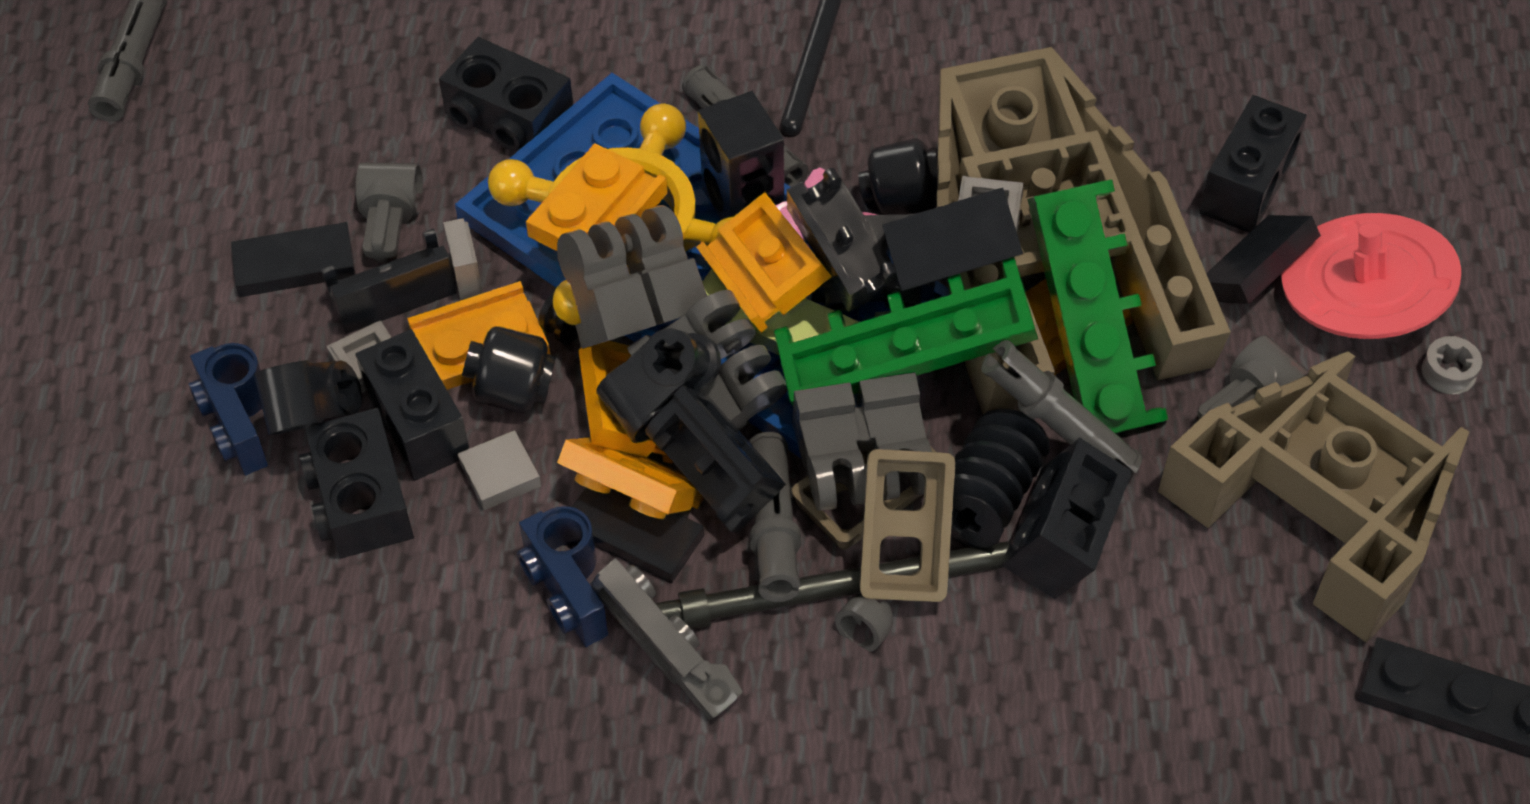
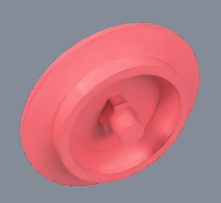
(1373, 276)

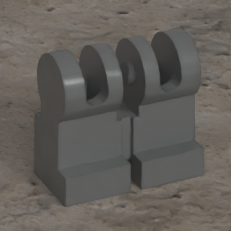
(620, 303)
(734, 386)
(835, 433)

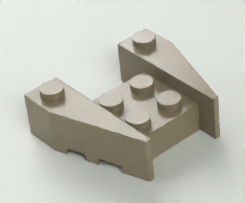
(1340, 466)

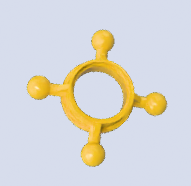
(662, 129)

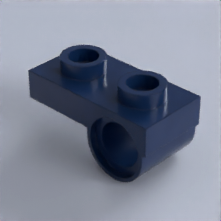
(230, 392)
(564, 572)

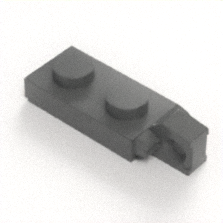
(665, 640)

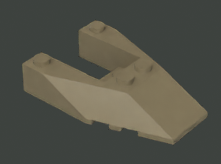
(1040, 127)

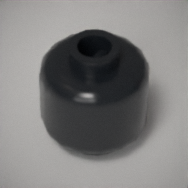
(901, 178)
(509, 369)

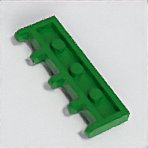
(1089, 306)
(912, 337)

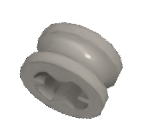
(1451, 350)

